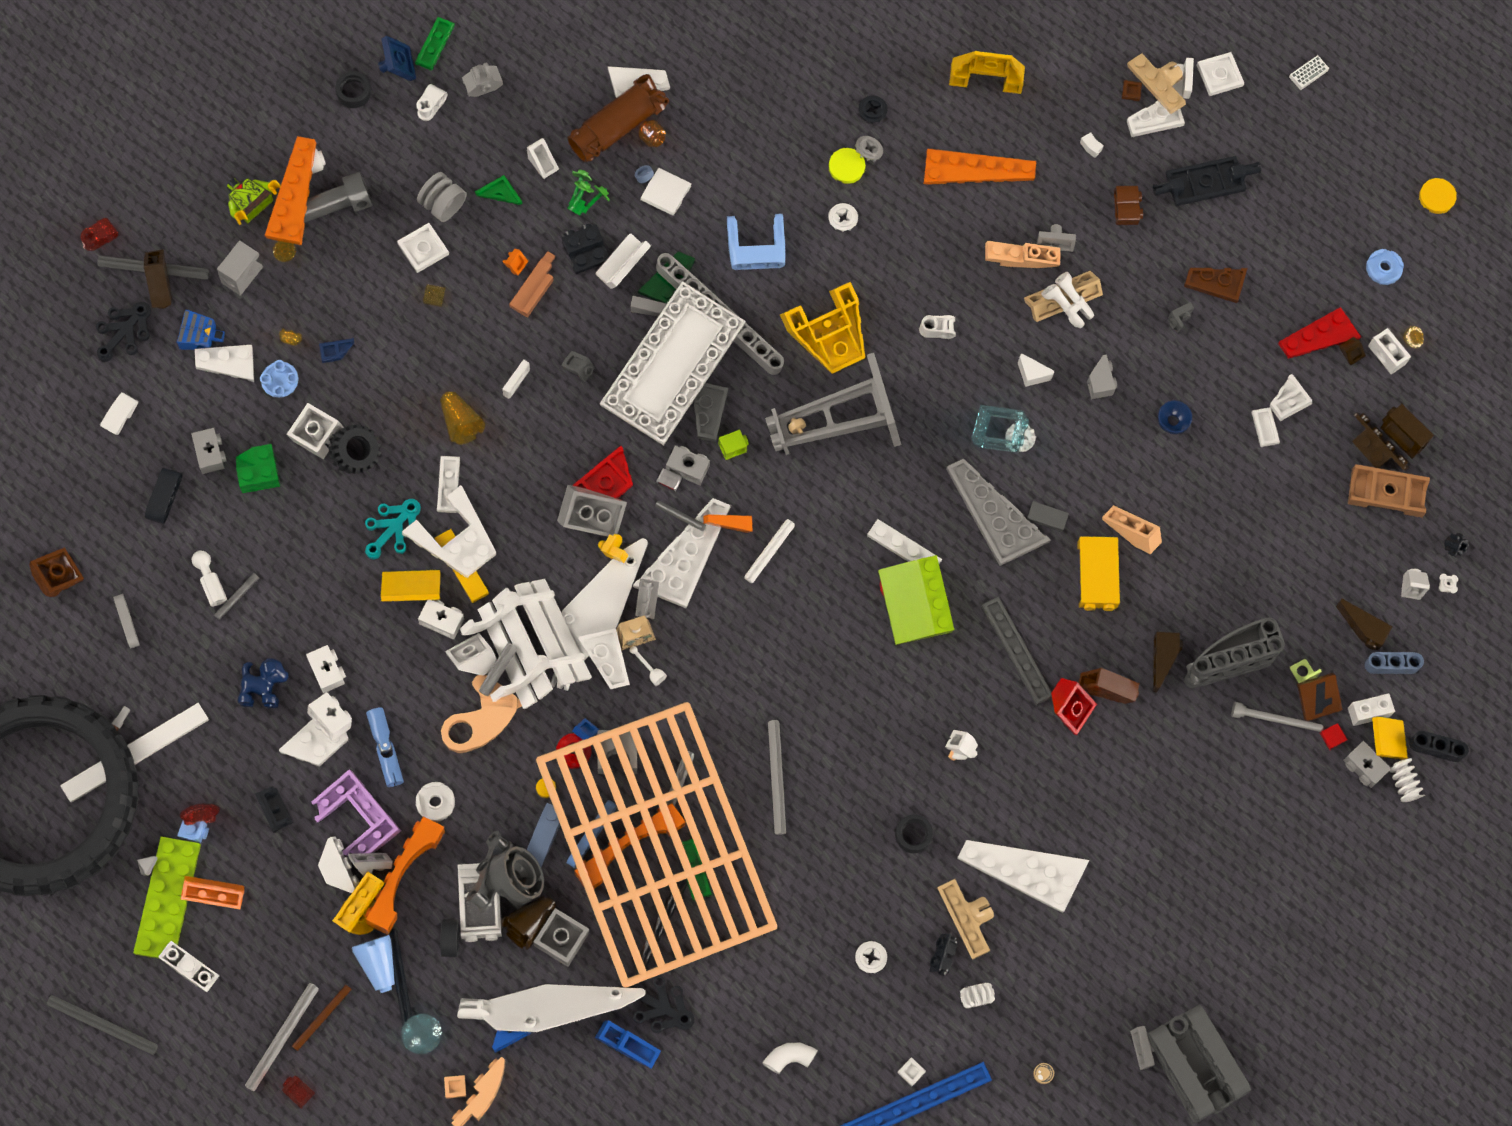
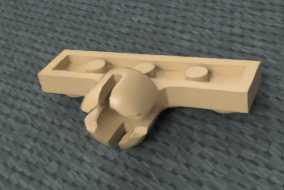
(1159, 81)
(967, 917)

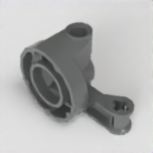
(509, 872)

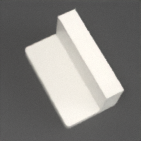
(1184, 86)

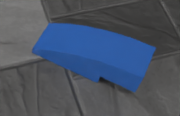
(627, 1044)

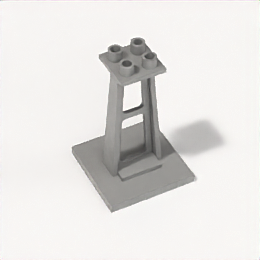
(884, 415)

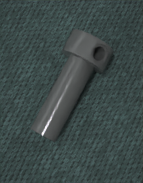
(352, 193)

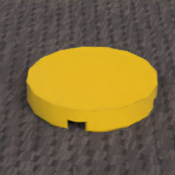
(1437, 195)

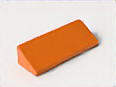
(212, 892)

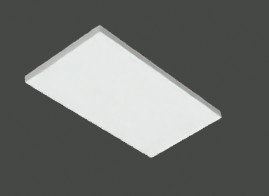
(672, 363)

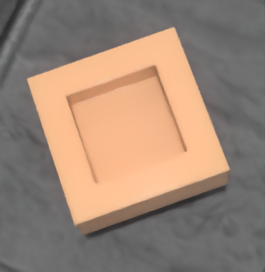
(455, 1086)

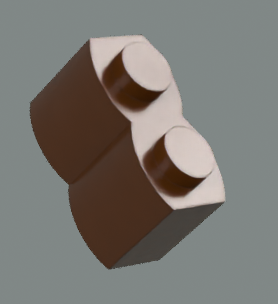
(1127, 205)

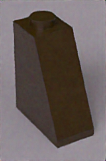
(157, 279)

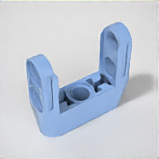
(756, 256)

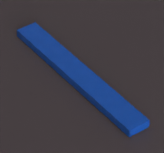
(925, 1098)

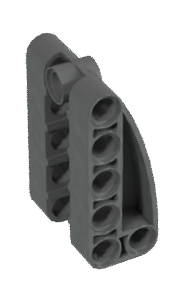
(1237, 651)
(1198, 1064)

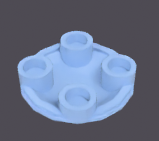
(279, 379)

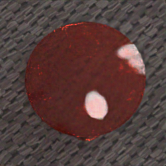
(199, 812)

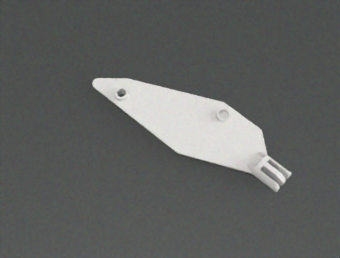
(602, 600)
(547, 1006)

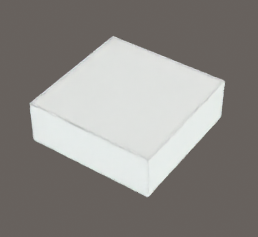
(911, 1071)

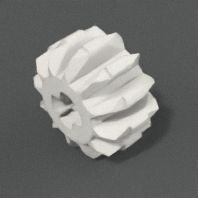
(977, 995)

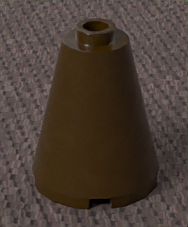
(528, 921)

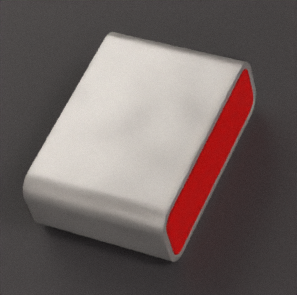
(669, 479)

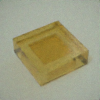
(434, 295)

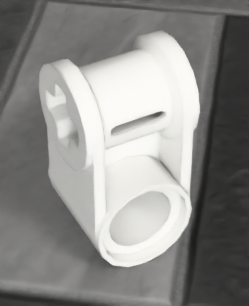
(430, 102)
(942, 327)

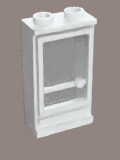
(472, 922)

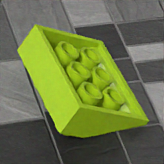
(916, 600)

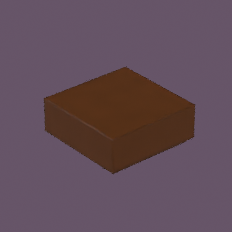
(1131, 90)

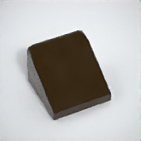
(1352, 350)

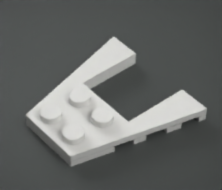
(465, 551)

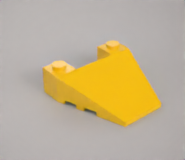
(988, 64)
(832, 337)

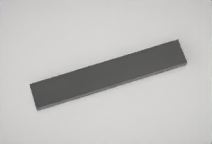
(1017, 651)

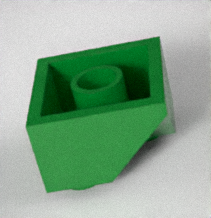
(257, 469)

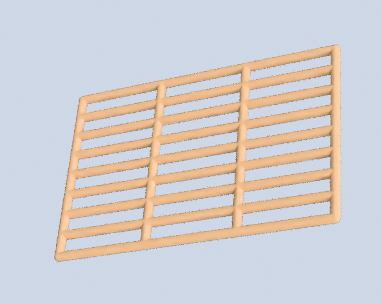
(642, 807)

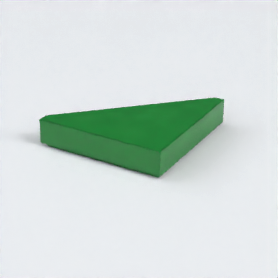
(499, 190)

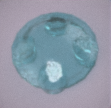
(421, 1033)

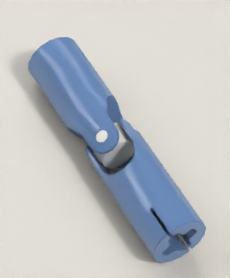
(380, 733)

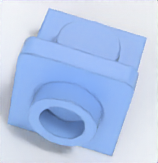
(194, 832)

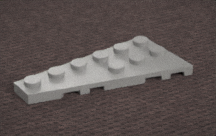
(999, 521)

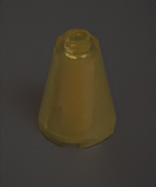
(460, 419)

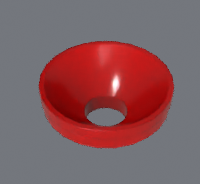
(571, 759)

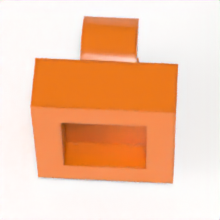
(516, 261)

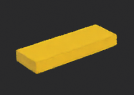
(358, 902)

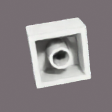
(314, 430)

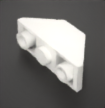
(336, 866)
(188, 966)

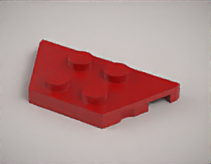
(609, 476)

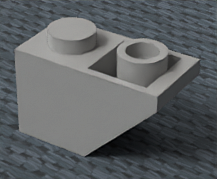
(1100, 380)

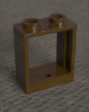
(1406, 430)

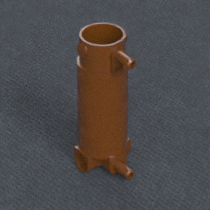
(617, 118)

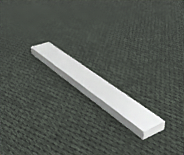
(140, 749)

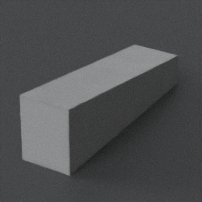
(646, 306)

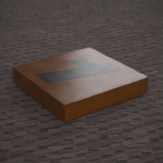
(1319, 696)

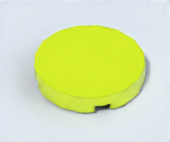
(846, 165)

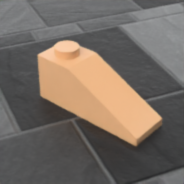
(1134, 529)

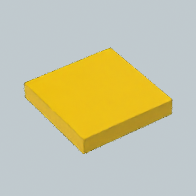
(1389, 738)

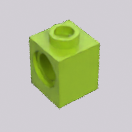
(733, 444)

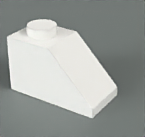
(1415, 584)

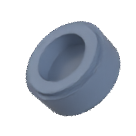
(644, 174)

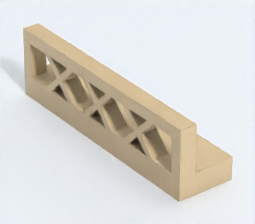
(1045, 308)

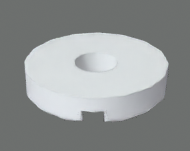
(431, 790)

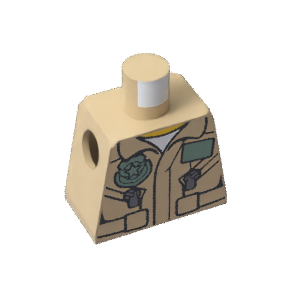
(634, 632)

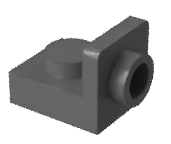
(1179, 315)
(578, 365)

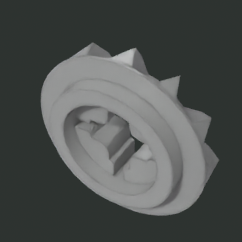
(871, 144)

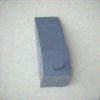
(544, 834)

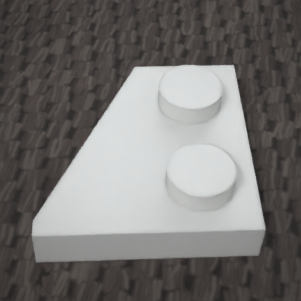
(1290, 399)

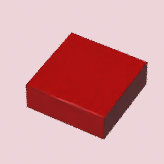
(1333, 736)

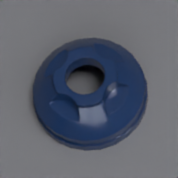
(1176, 409)

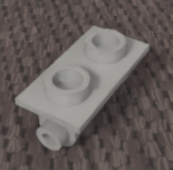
(647, 598)

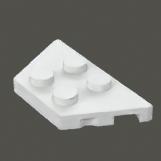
(312, 744)

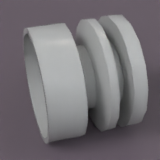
(441, 196)

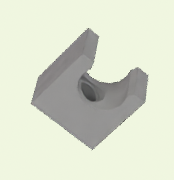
(239, 268)
(629, 747)

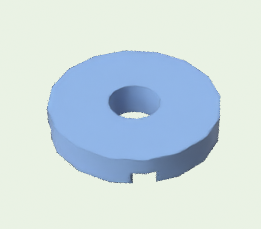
(1382, 276)

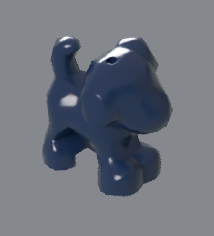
(270, 673)

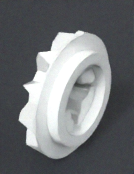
(842, 209)
(1029, 436)
(879, 953)

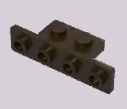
(1375, 447)

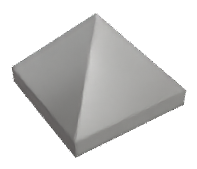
(146, 865)

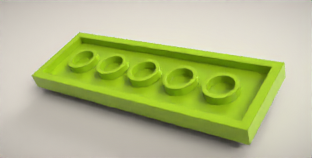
(163, 907)

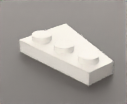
(624, 77)
(1154, 119)
(229, 360)
(607, 656)

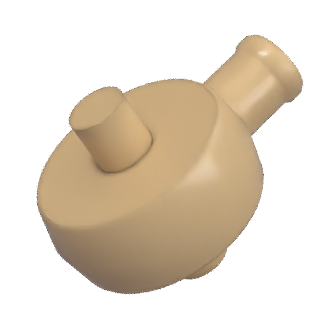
(797, 426)

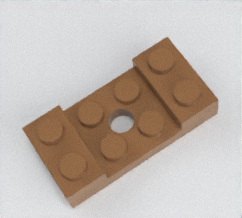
(1369, 484)

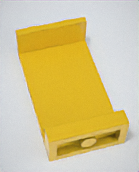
(1099, 573)

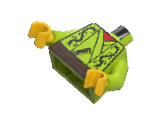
(250, 198)

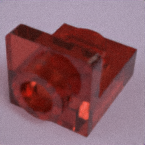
(297, 1091)

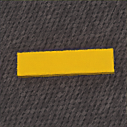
(473, 584)

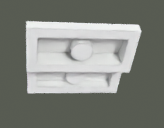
(665, 191)

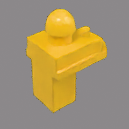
(611, 548)

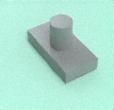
(1057, 239)
(1142, 1047)

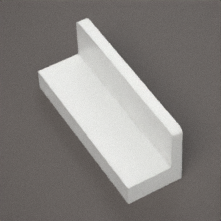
(622, 260)

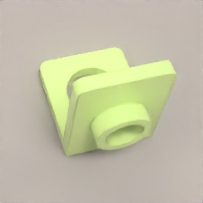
(1311, 674)

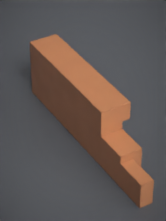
(534, 287)

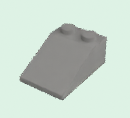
(591, 511)

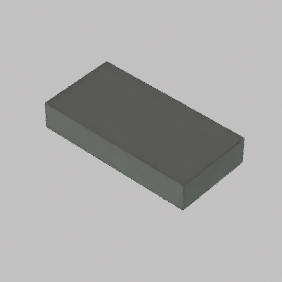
(1047, 516)

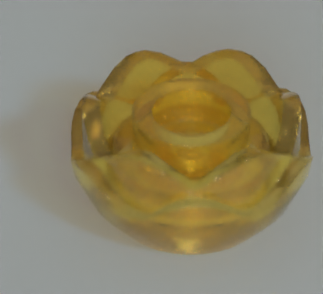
(280, 255)
(290, 337)

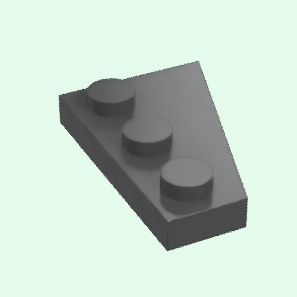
(709, 410)

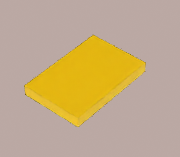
(410, 585)

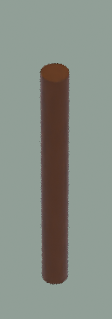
(321, 1017)

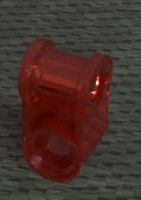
(99, 233)

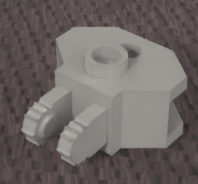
(482, 80)

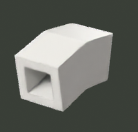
(1091, 145)

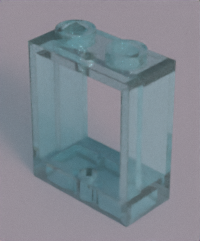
(979, 434)

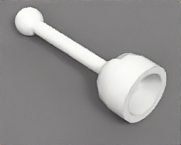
(656, 675)

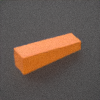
(732, 522)

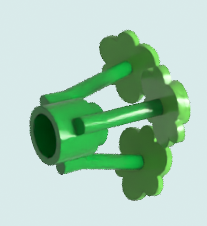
(576, 203)

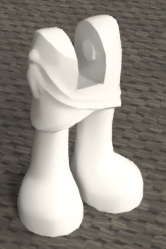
(1064, 281)

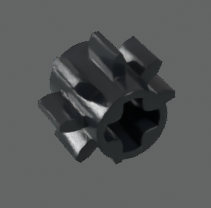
(1456, 544)

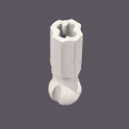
(209, 580)

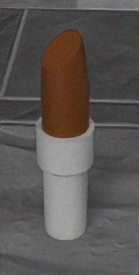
(118, 721)

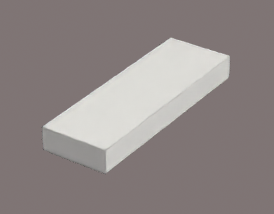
(447, 482)

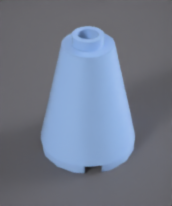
(377, 962)

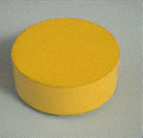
(542, 790)

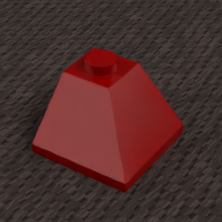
(1072, 704)

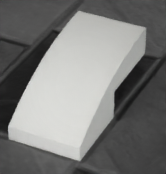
(118, 413)

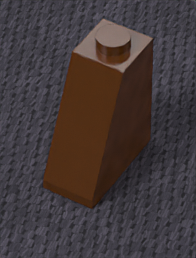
(1109, 685)

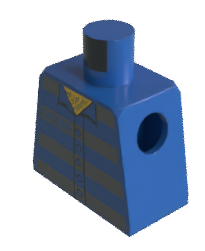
(198, 332)

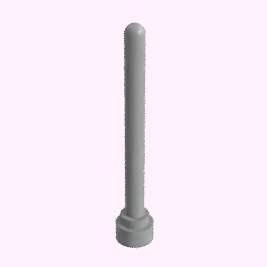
(1240, 710)

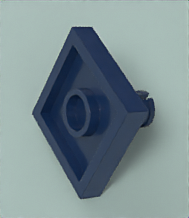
(397, 59)

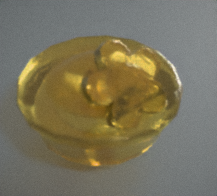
(1413, 337)

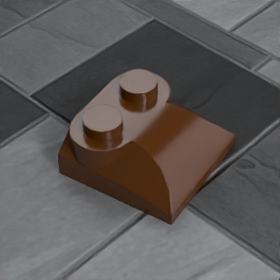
(55, 572)

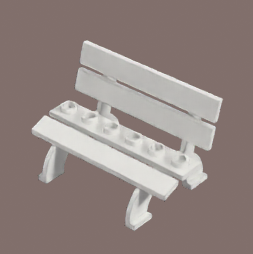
(533, 664)

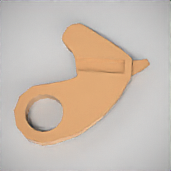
(485, 723)

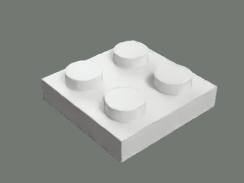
(1220, 74)
(423, 247)

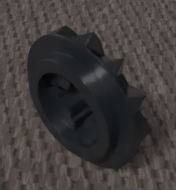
(875, 102)

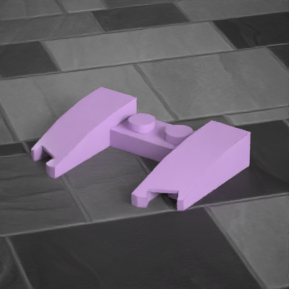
(352, 789)

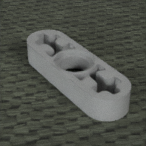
(126, 621)

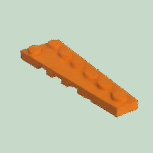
(960, 167)
(290, 206)

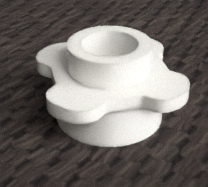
(1443, 587)

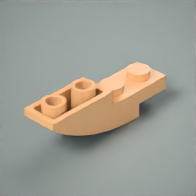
(1022, 256)
(487, 1087)

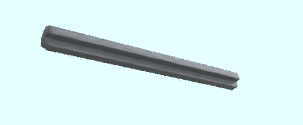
(138, 265)
(102, 1024)

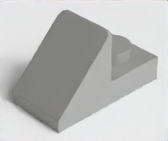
(369, 861)

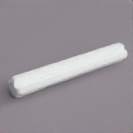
(769, 551)

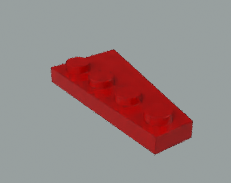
(1325, 332)

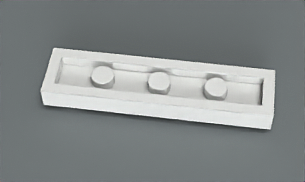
(898, 542)

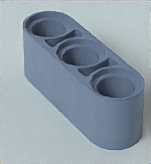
(1401, 658)

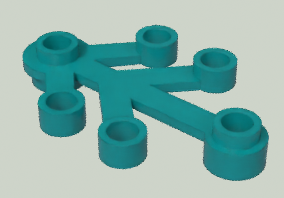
(394, 526)

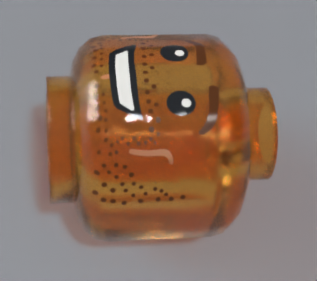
(652, 133)

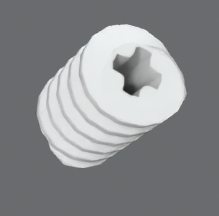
(1406, 781)

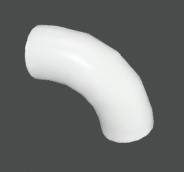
(788, 1054)

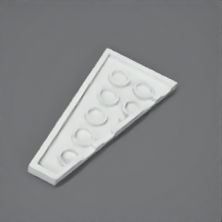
(685, 558)
(1037, 874)

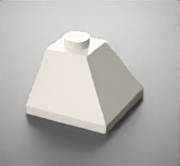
(473, 655)

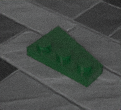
(659, 288)

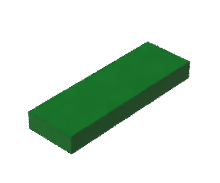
(434, 43)
(694, 860)

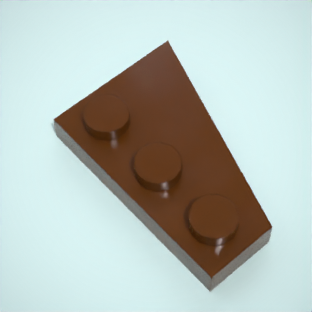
(1220, 283)

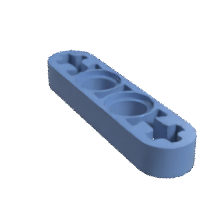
(583, 845)

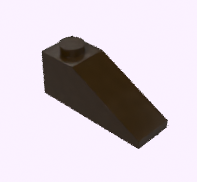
(1366, 626)
(1166, 648)

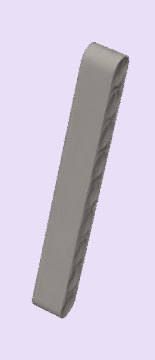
(749, 347)

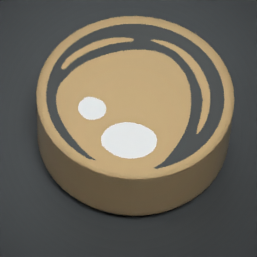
(1043, 1073)

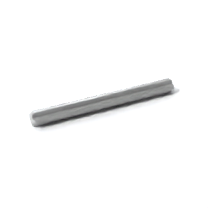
(777, 777)
(281, 1037)

